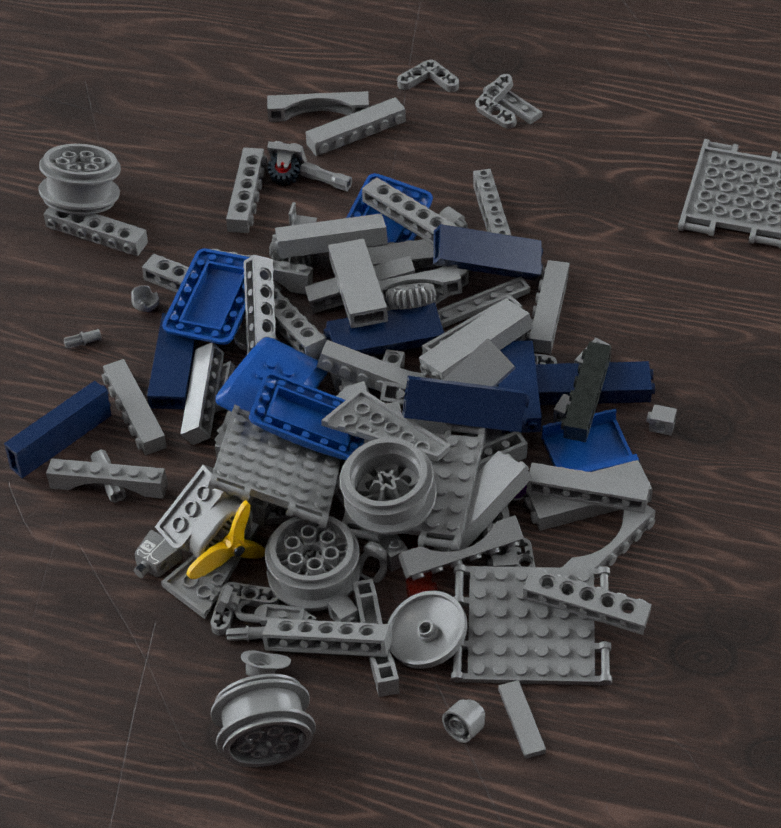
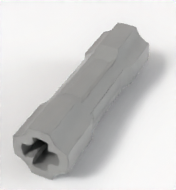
(316, 173)
(114, 492)

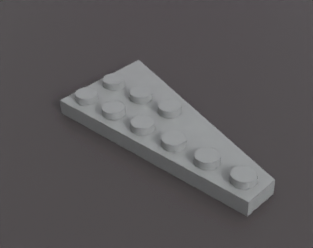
(373, 419)
(203, 592)

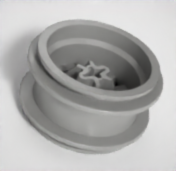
(79, 179)
(385, 460)
(289, 557)
(263, 720)

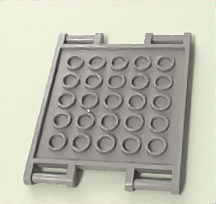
(735, 193)
(274, 470)
(454, 483)
(524, 638)

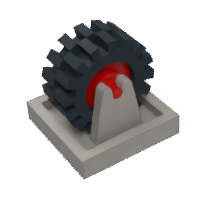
(285, 161)

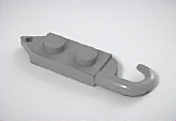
(267, 611)

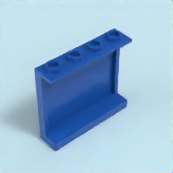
(603, 448)

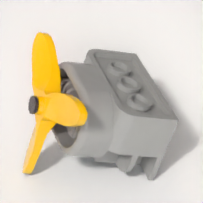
(209, 525)

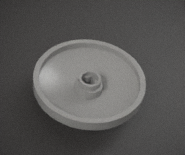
(427, 629)

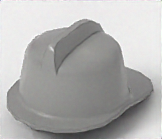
(263, 663)

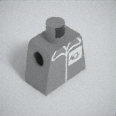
(155, 555)

